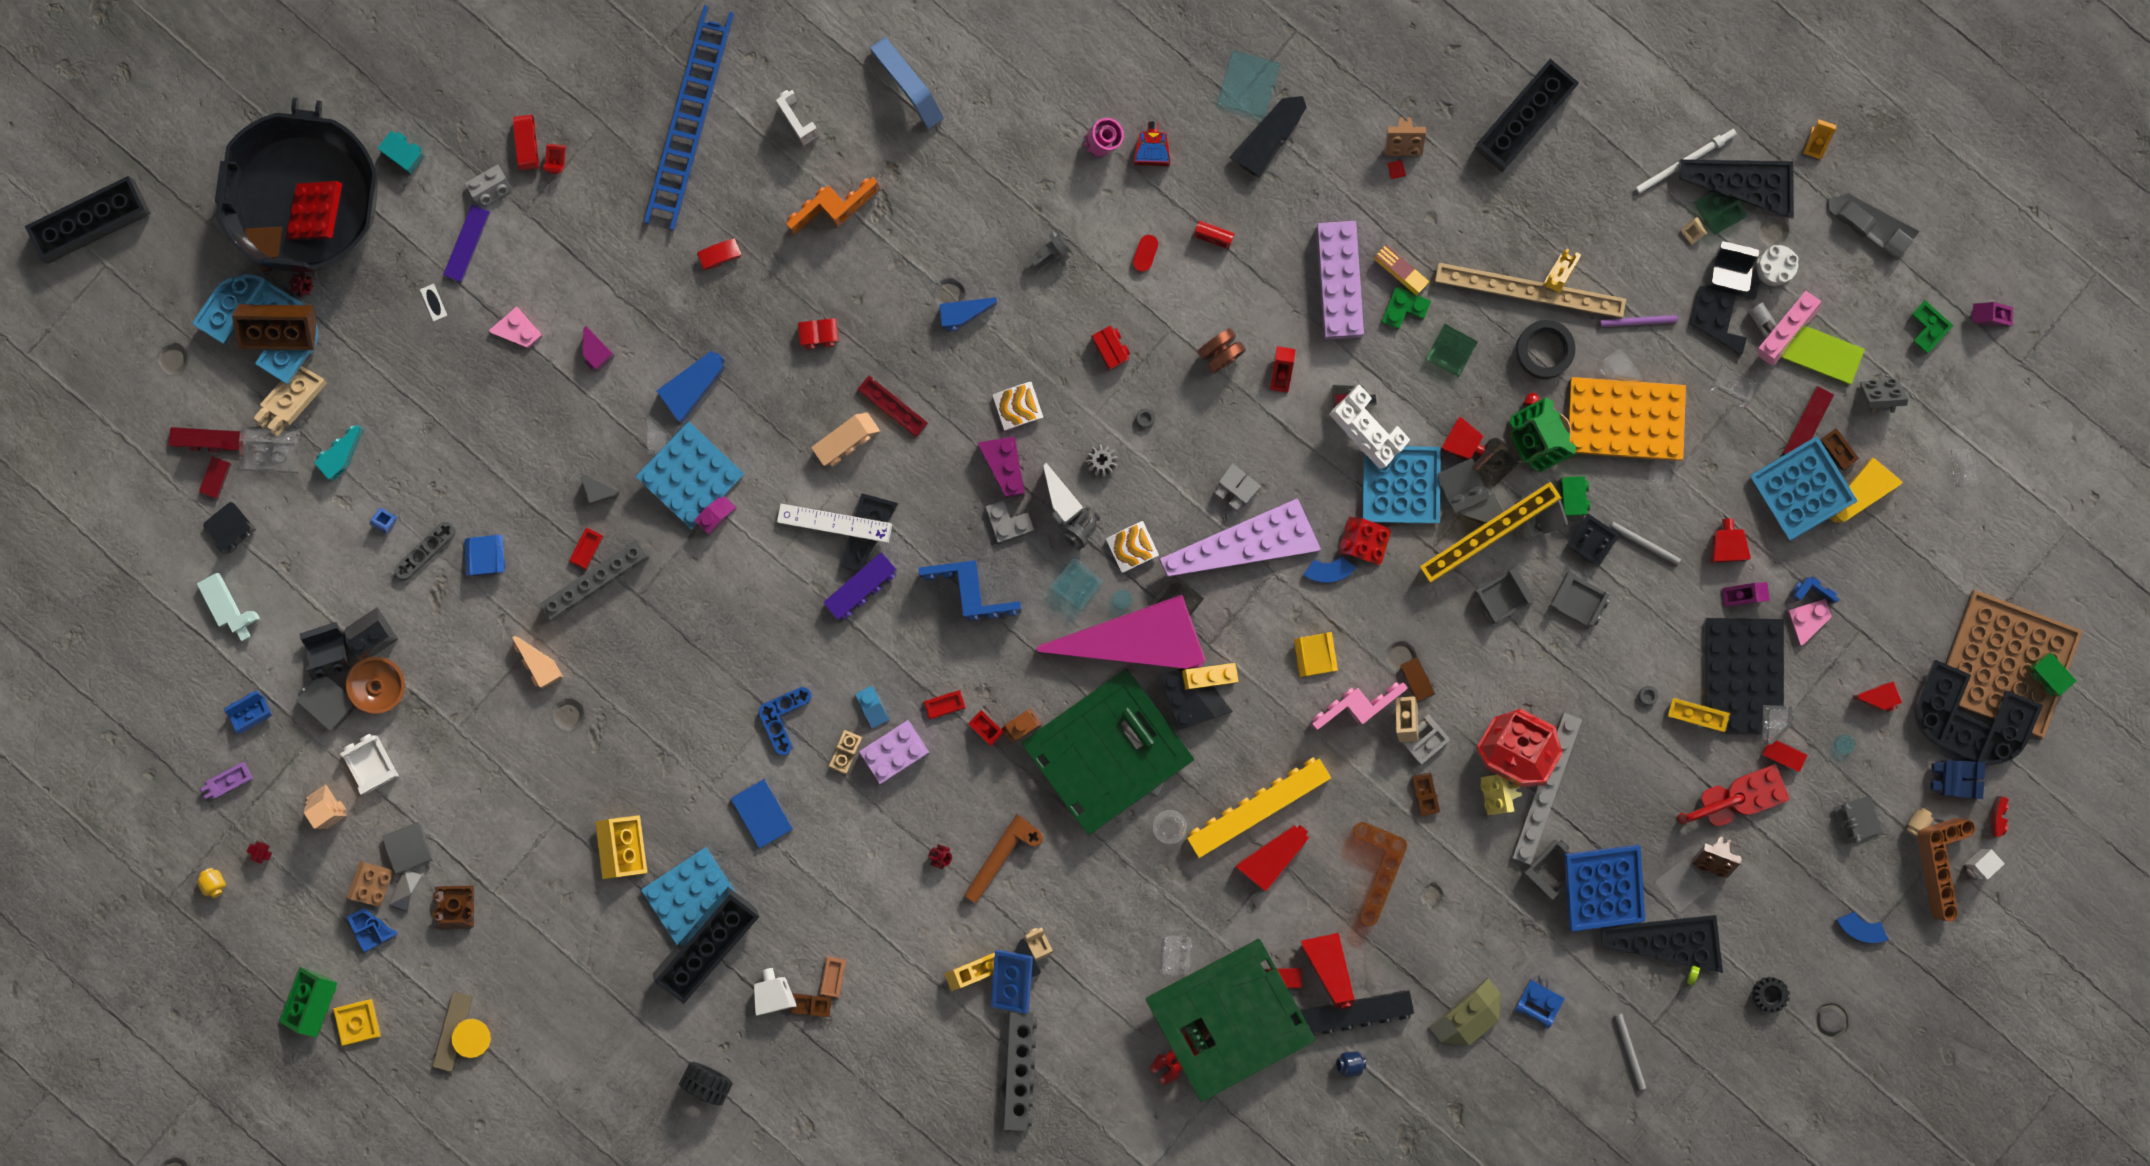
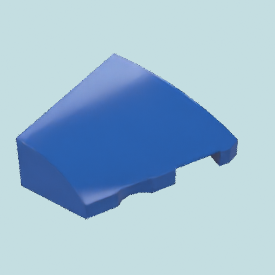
(369, 929)

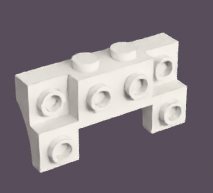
(1365, 430)

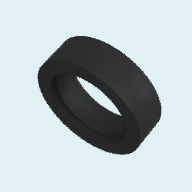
(1548, 326)

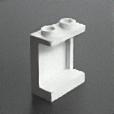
(805, 134)
(369, 763)

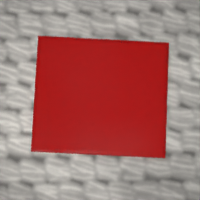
(1396, 169)

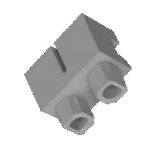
(1242, 493)

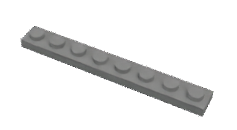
(1545, 795)

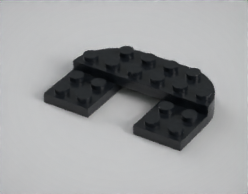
(1966, 736)

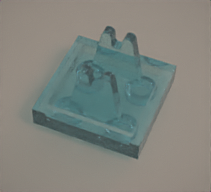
(1077, 584)

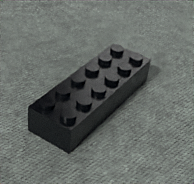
(1526, 115)
(87, 219)
(705, 945)

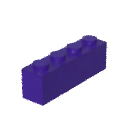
(860, 586)

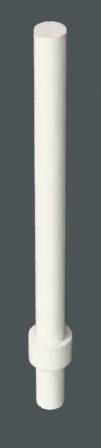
(1717, 142)

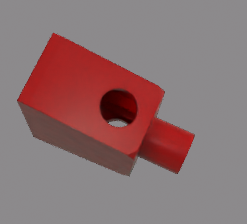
(1463, 441)
(1729, 544)

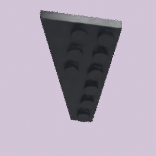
(1752, 182)
(1682, 940)

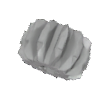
(1096, 456)

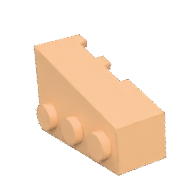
(845, 439)

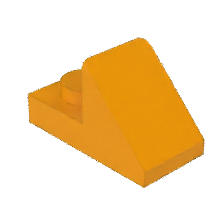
(1819, 139)

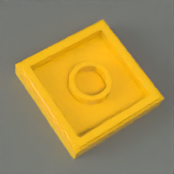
(356, 1022)

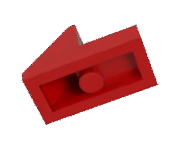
(986, 727)

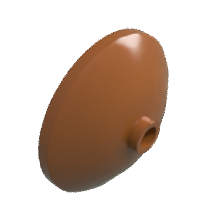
(379, 672)

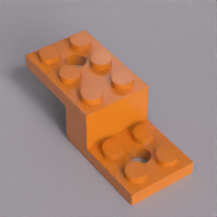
(832, 205)

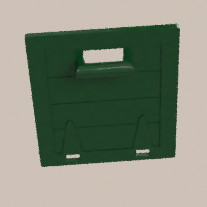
(1095, 759)
(1241, 1010)

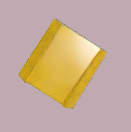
(1315, 654)

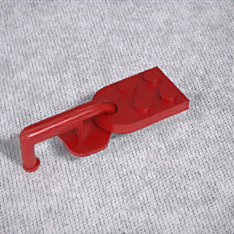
(1756, 792)

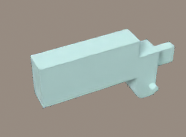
(224, 608)

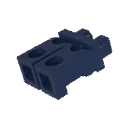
(1952, 781)

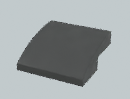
(407, 848)

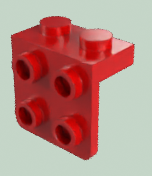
(1364, 540)

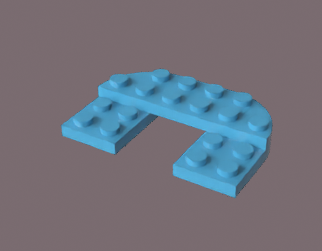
(217, 320)

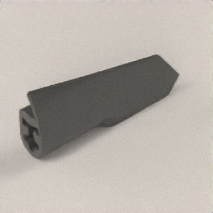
(1870, 222)

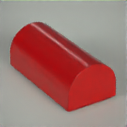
(1214, 234)

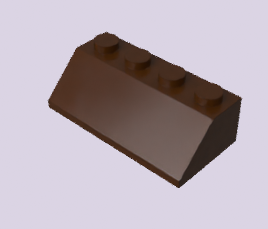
(275, 327)

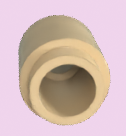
(1919, 820)

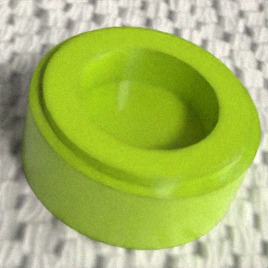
(1693, 974)

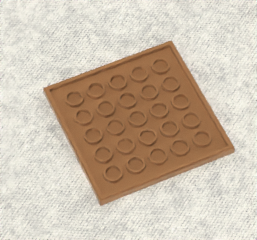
(1999, 646)

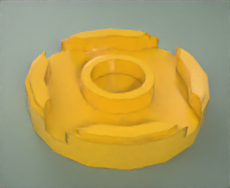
(470, 1038)

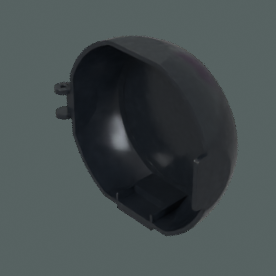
(261, 178)

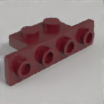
(204, 438)

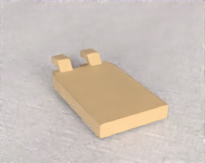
(288, 401)

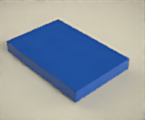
(761, 813)
(1011, 981)

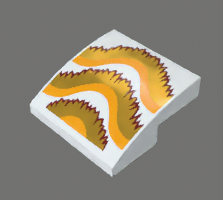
(1017, 406)
(1132, 546)

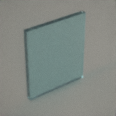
(1249, 83)

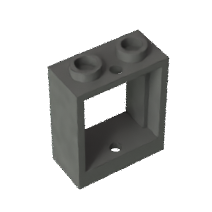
(1537, 880)

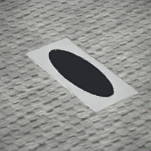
(433, 302)

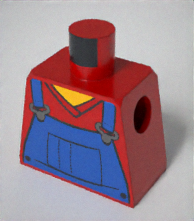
(1152, 147)

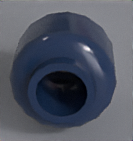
(1350, 1064)

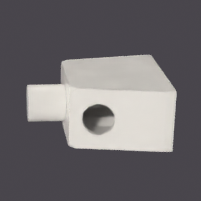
(772, 994)

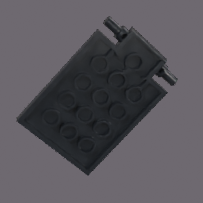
(1744, 669)

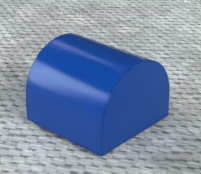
(383, 521)

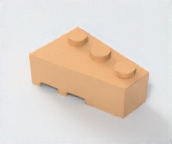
(323, 809)

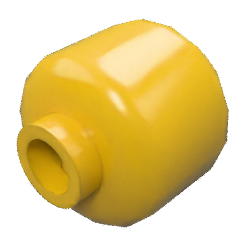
(211, 883)

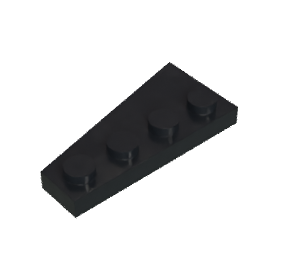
(857, 548)

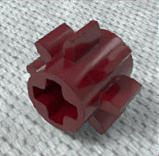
(301, 284)
(259, 852)
(940, 856)

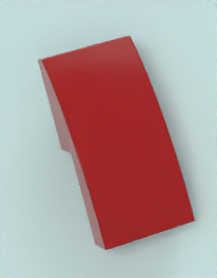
(718, 253)
(1785, 755)
(1998, 823)

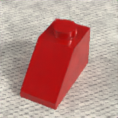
(1282, 369)
(1881, 697)

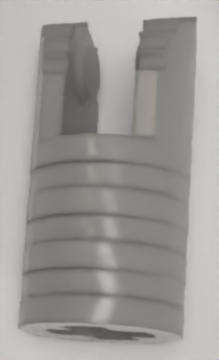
(1761, 316)

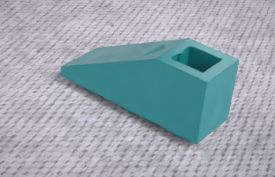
(338, 457)

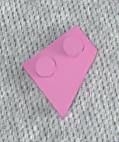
(517, 329)
(1809, 619)

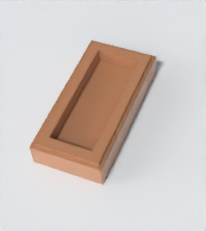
(833, 977)

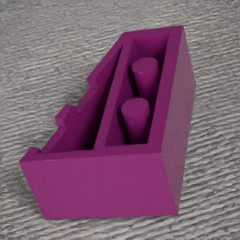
(1004, 463)

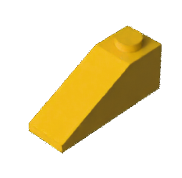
(970, 972)

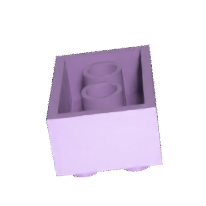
(894, 752)

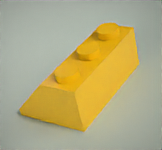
(621, 847)

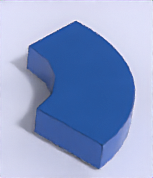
(1329, 572)
(1862, 930)

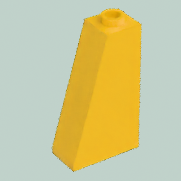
(1868, 486)

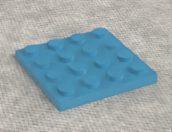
(689, 474)
(1803, 488)
(1403, 489)
(686, 893)

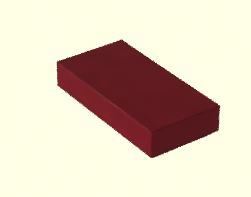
(215, 477)

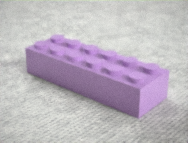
(1340, 280)

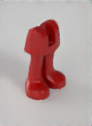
(1166, 1060)

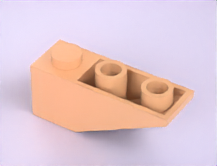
(542, 667)

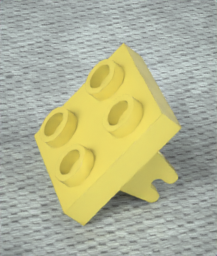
(1498, 794)

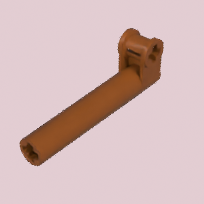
(1017, 829)

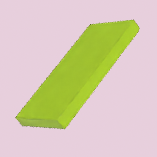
(1824, 354)

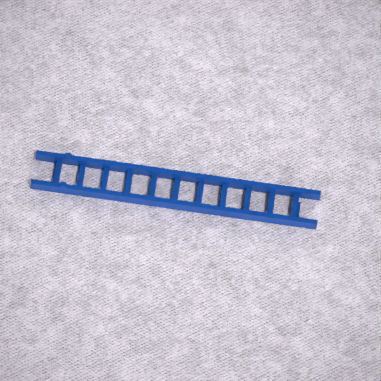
(677, 114)

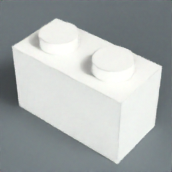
(1983, 864)

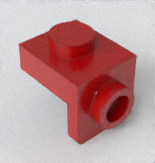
(555, 158)

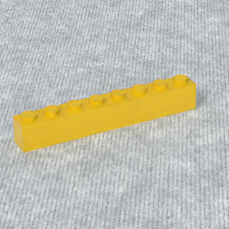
(1490, 532)
(1258, 808)

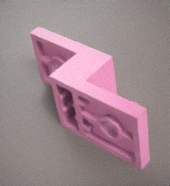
(1358, 705)

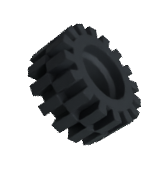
(1759, 991)

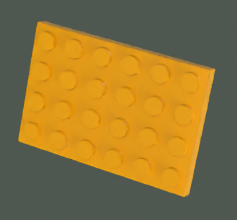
(1627, 418)

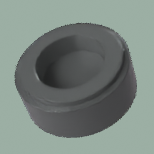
(1145, 418)
(1648, 695)

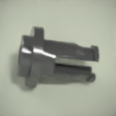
(1051, 251)
(1075, 534)

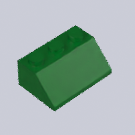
(308, 1002)

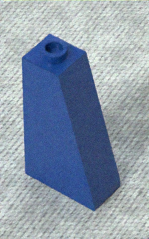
(691, 385)

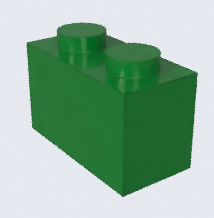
(1574, 496)
(2052, 675)

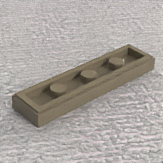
(457, 1012)

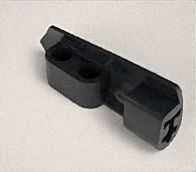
(1271, 134)

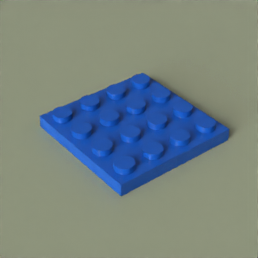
(1604, 887)

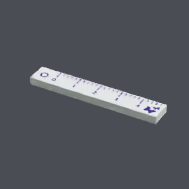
(834, 523)

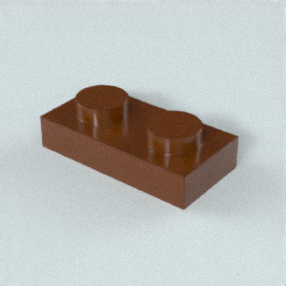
(1839, 449)

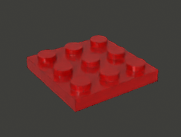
(314, 210)

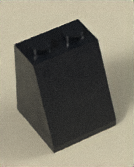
(369, 635)

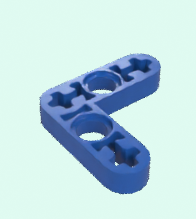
(777, 712)

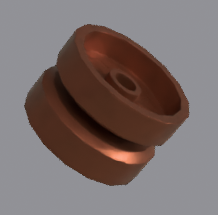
(1222, 352)

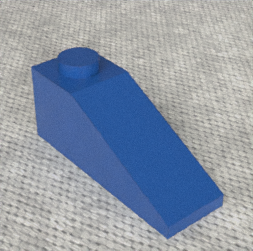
(962, 312)

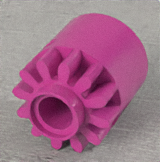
(1104, 137)

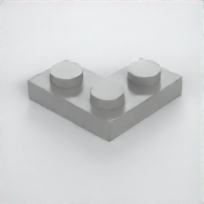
(1006, 527)

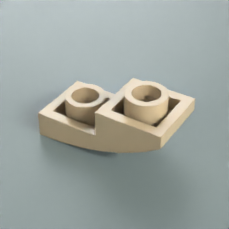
(845, 752)

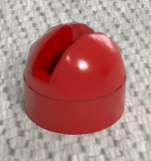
(1530, 399)

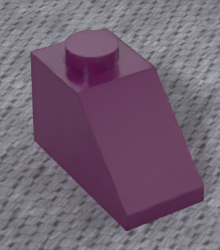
(1992, 314)
(594, 351)
(715, 514)
(1746, 594)

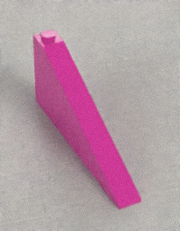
(1151, 635)

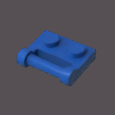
(1541, 997)

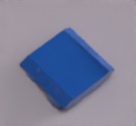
(484, 555)

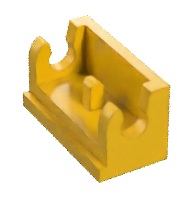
(1562, 271)

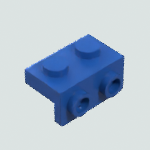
(248, 711)

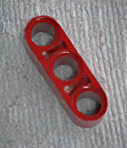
(526, 142)

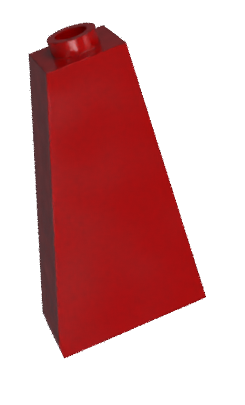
(1271, 859)
(1329, 964)

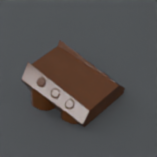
(454, 907)

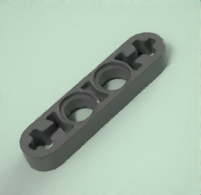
(423, 548)

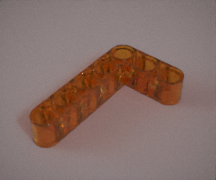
(1382, 870)

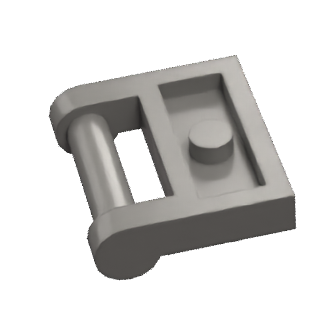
(1429, 743)

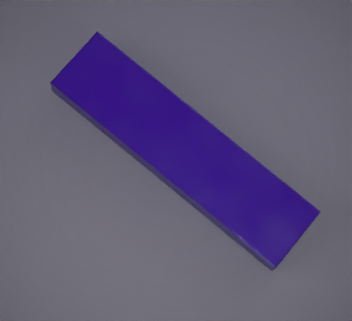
(466, 243)

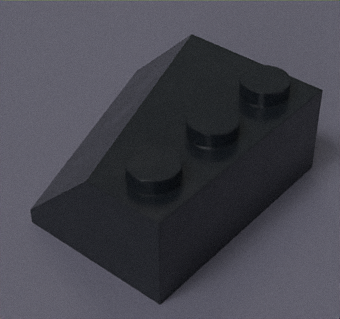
(1192, 705)

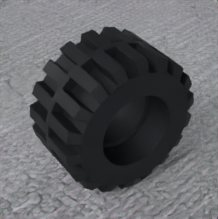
(705, 1083)

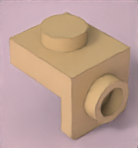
(1038, 943)

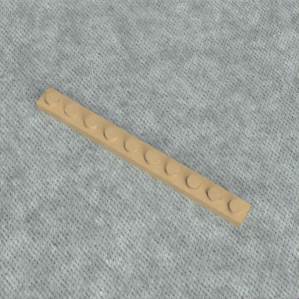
(1529, 290)

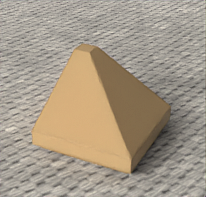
(1693, 231)

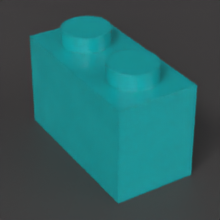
(401, 152)

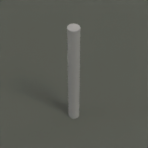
(1645, 543)
(1630, 1051)

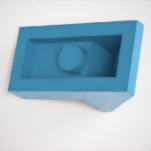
(872, 707)

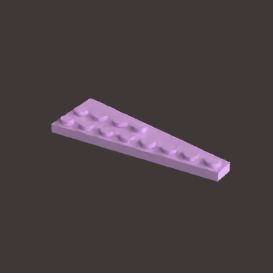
(1264, 537)

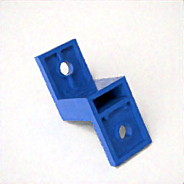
(970, 590)

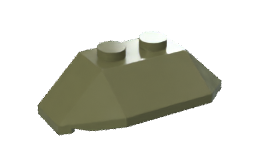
(1470, 1016)

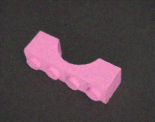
(1798, 316)

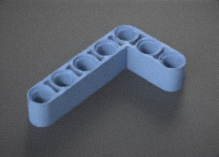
(908, 82)

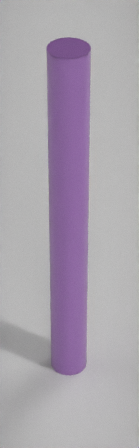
(1638, 321)

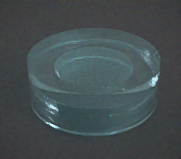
(1122, 599)
(1844, 744)

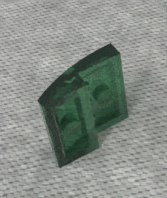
(1719, 211)
(1451, 350)

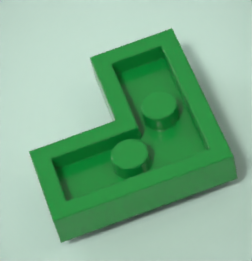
(1402, 302)
(1935, 326)

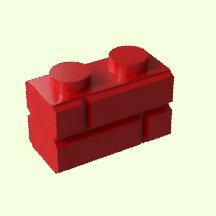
(1110, 347)

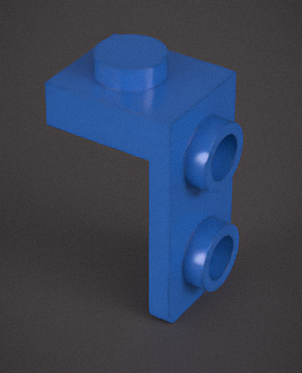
(1801, 589)

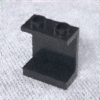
(325, 650)

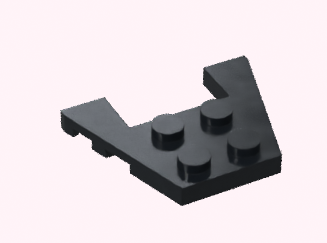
(1714, 310)

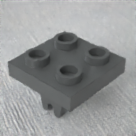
(1883, 394)

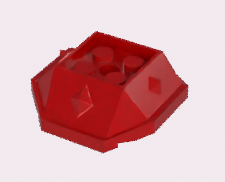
(1518, 764)

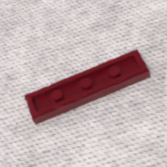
(892, 406)
(1809, 419)

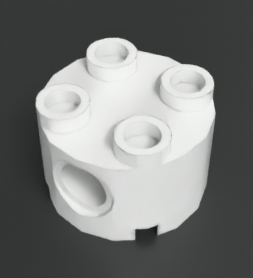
(1777, 265)

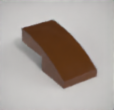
(1417, 680)
(1425, 794)
(811, 1005)

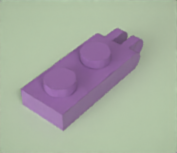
(227, 781)

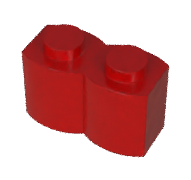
(818, 333)

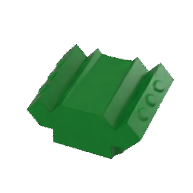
(1540, 435)

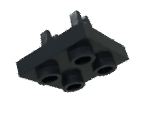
(1593, 540)

